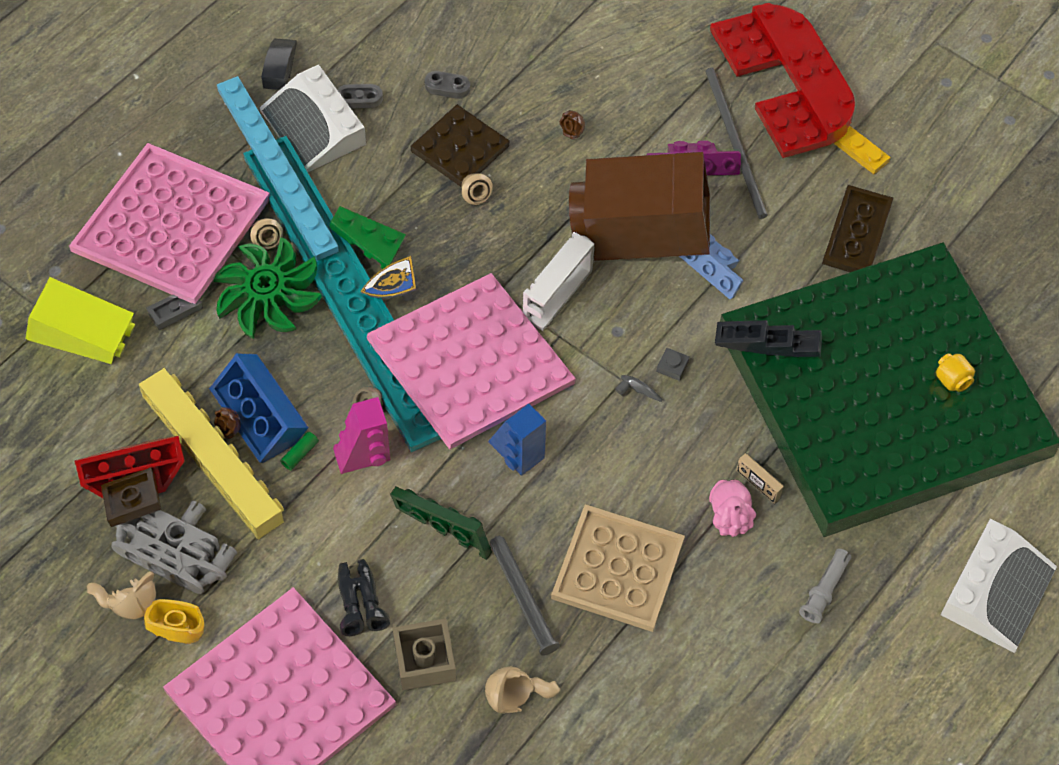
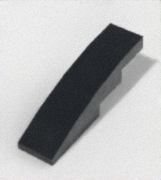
(768, 340)

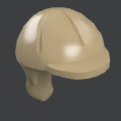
(129, 602)
(511, 688)

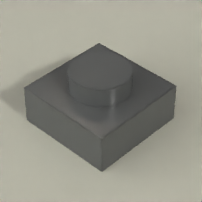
(672, 364)

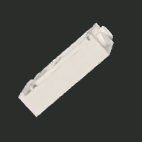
(558, 281)

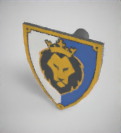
(393, 281)

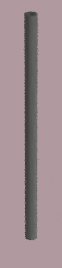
(736, 143)

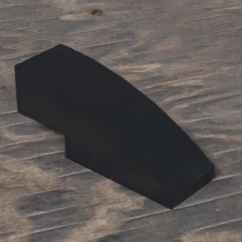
(278, 63)

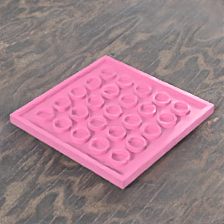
(170, 223)
(470, 360)
(280, 690)

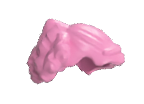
(732, 508)

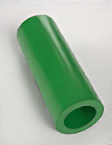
(299, 451)

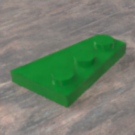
(372, 237)

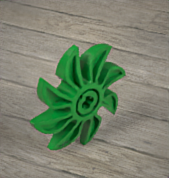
(267, 287)

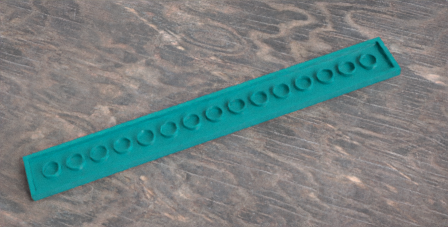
(340, 283)

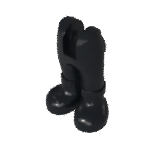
(353, 621)

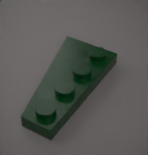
(466, 530)

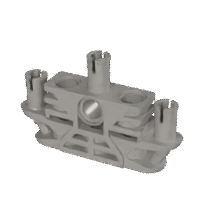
(180, 559)

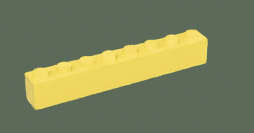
(212, 453)

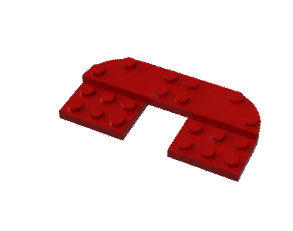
(777, 36)

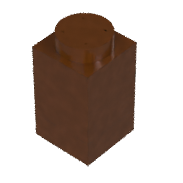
(643, 206)

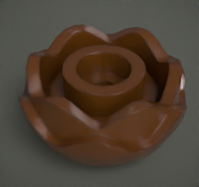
(572, 124)
(227, 421)

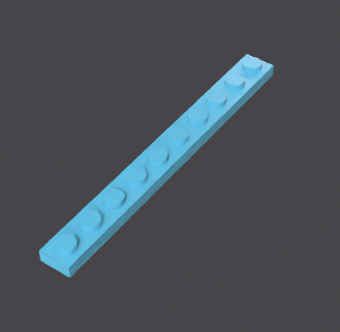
(278, 169)

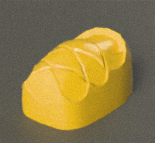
(174, 621)

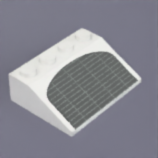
(314, 119)
(1000, 587)

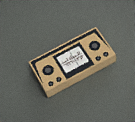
(759, 478)

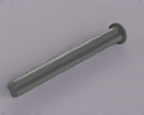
(524, 596)

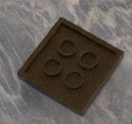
(459, 145)

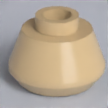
(476, 188)
(266, 233)

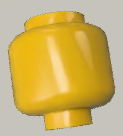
(955, 372)

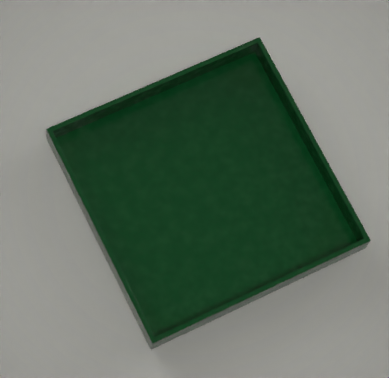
(870, 417)

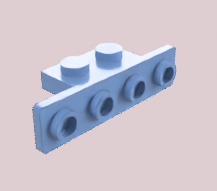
(717, 268)

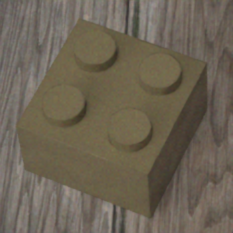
(424, 654)

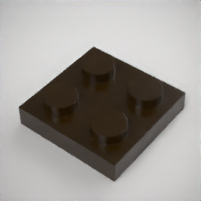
(131, 497)

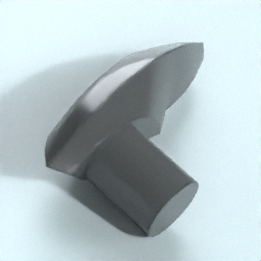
(638, 386)

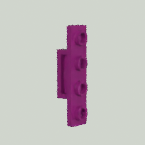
(716, 162)

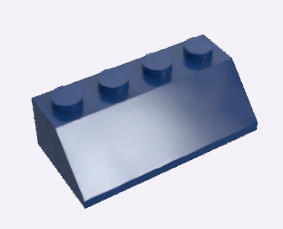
(265, 412)

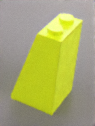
(79, 323)

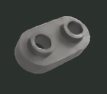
(447, 84)
(359, 95)

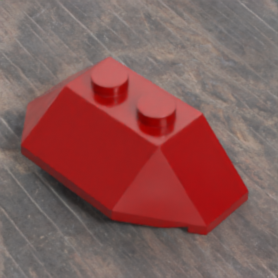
(161, 455)

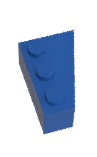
(521, 440)

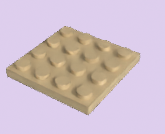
(618, 567)

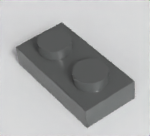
(171, 310)

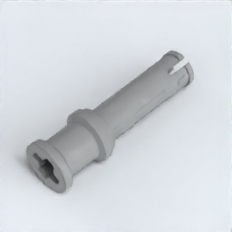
(821, 594)

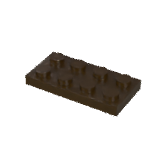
(857, 229)

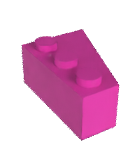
(364, 438)

